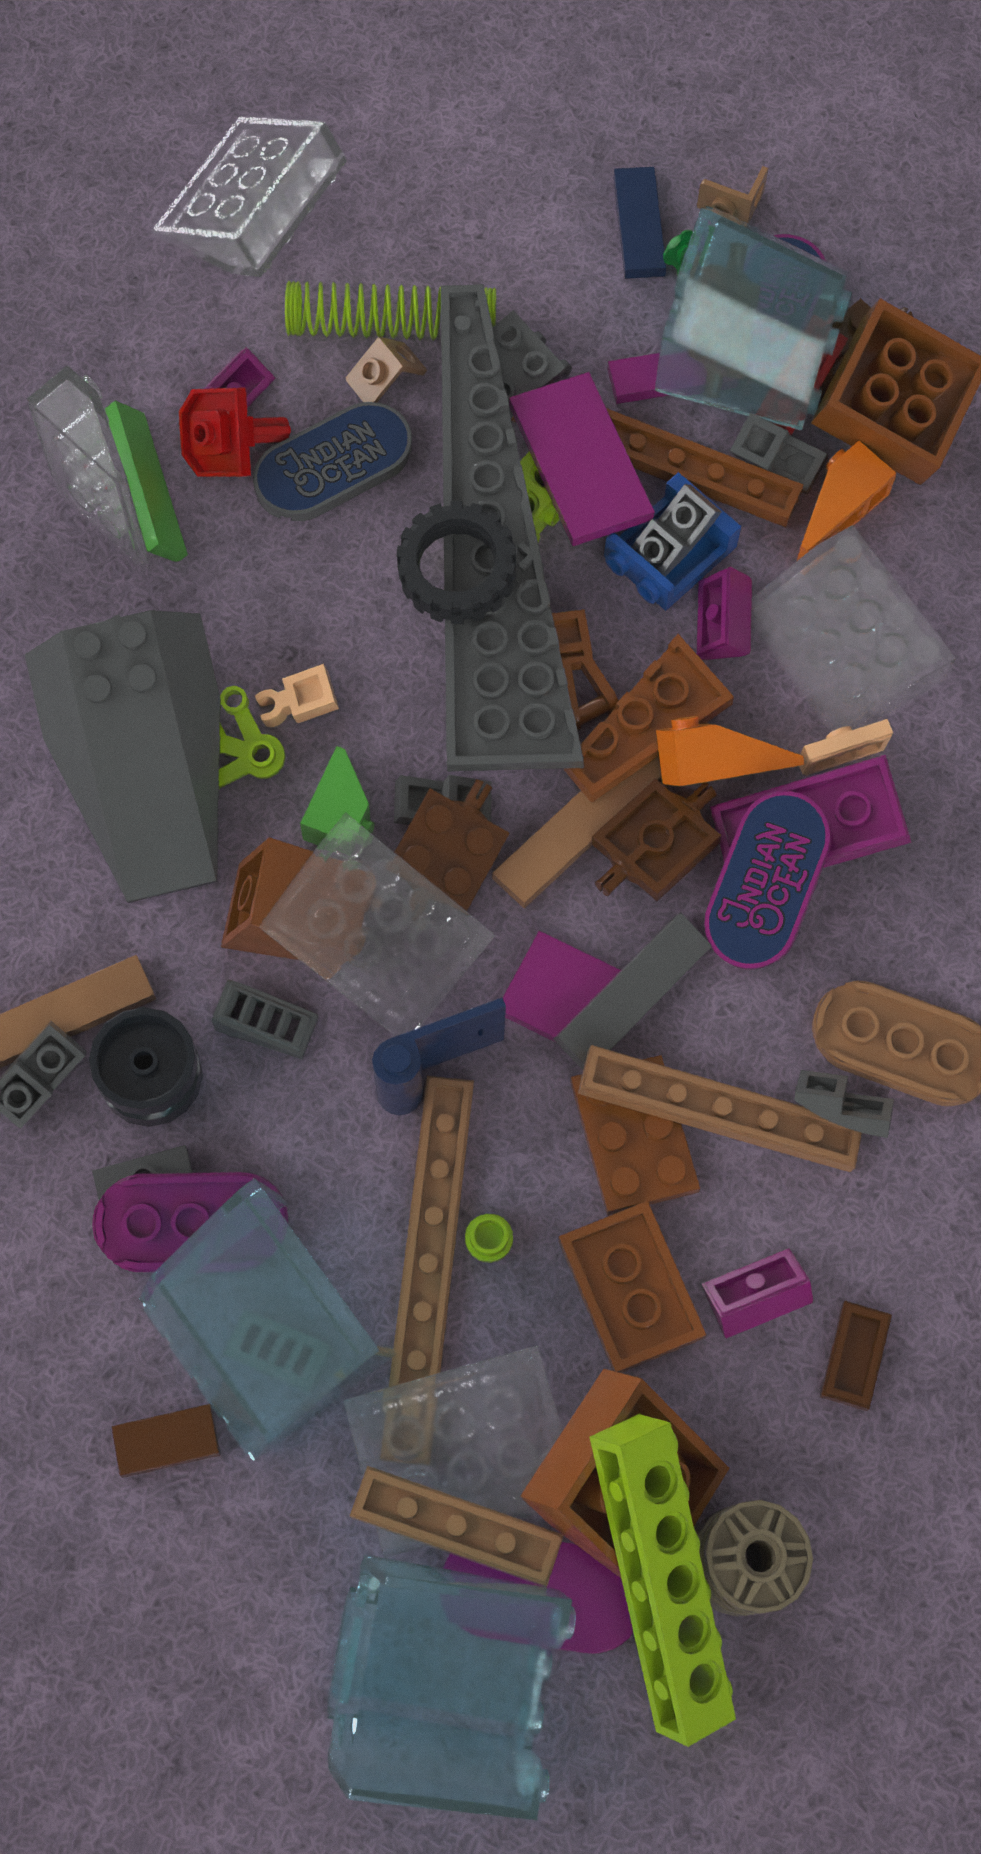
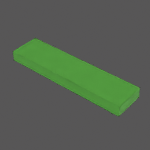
(146, 482)

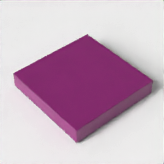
(554, 985)

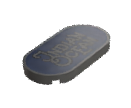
(332, 461)

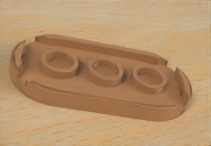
(900, 1042)

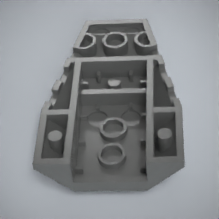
(138, 742)

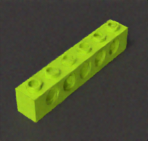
(663, 1578)

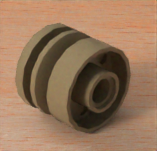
(778, 1554)

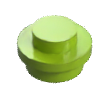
(489, 1238)

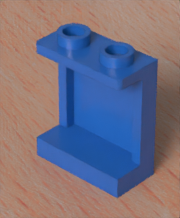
(704, 556)

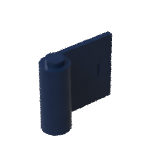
(402, 1058)

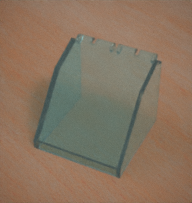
(258, 1322)

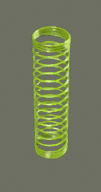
(293, 311)

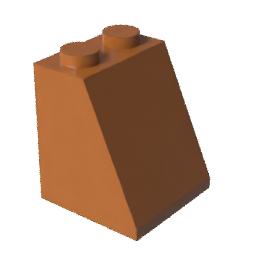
(257, 887)

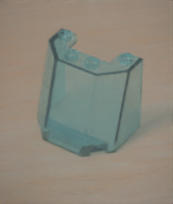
(750, 322)
(443, 1688)

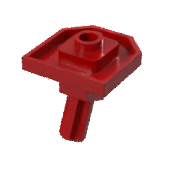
(219, 432)

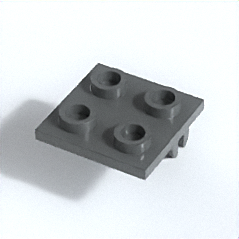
(525, 357)

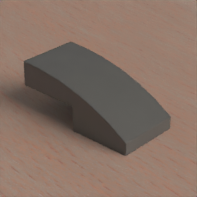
(778, 452)
(412, 790)
(828, 1098)

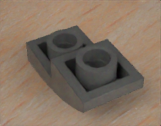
(677, 530)
(37, 1073)

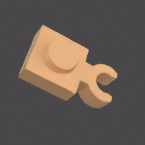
(305, 697)

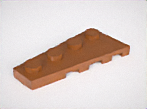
(627, 739)

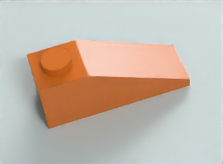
(851, 489)
(710, 752)

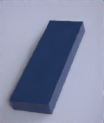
(639, 222)

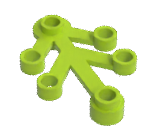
(246, 749)

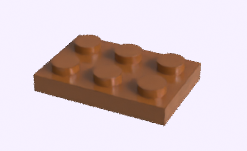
(635, 1153)
(631, 1287)

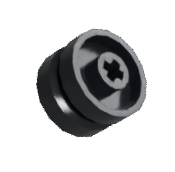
(142, 1039)

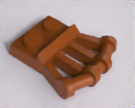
(578, 655)

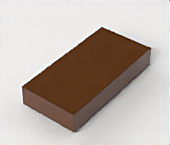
(855, 1356)
(165, 1440)

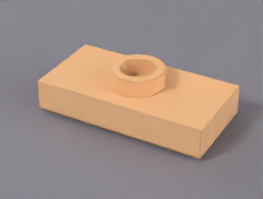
(845, 746)

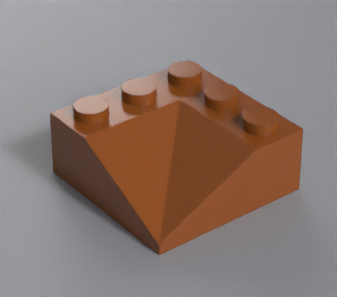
(900, 391)
(567, 1481)

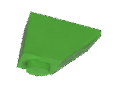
(335, 794)

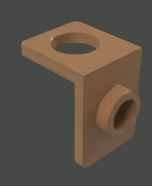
(730, 200)
(381, 367)

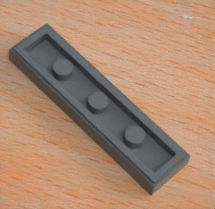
(634, 989)

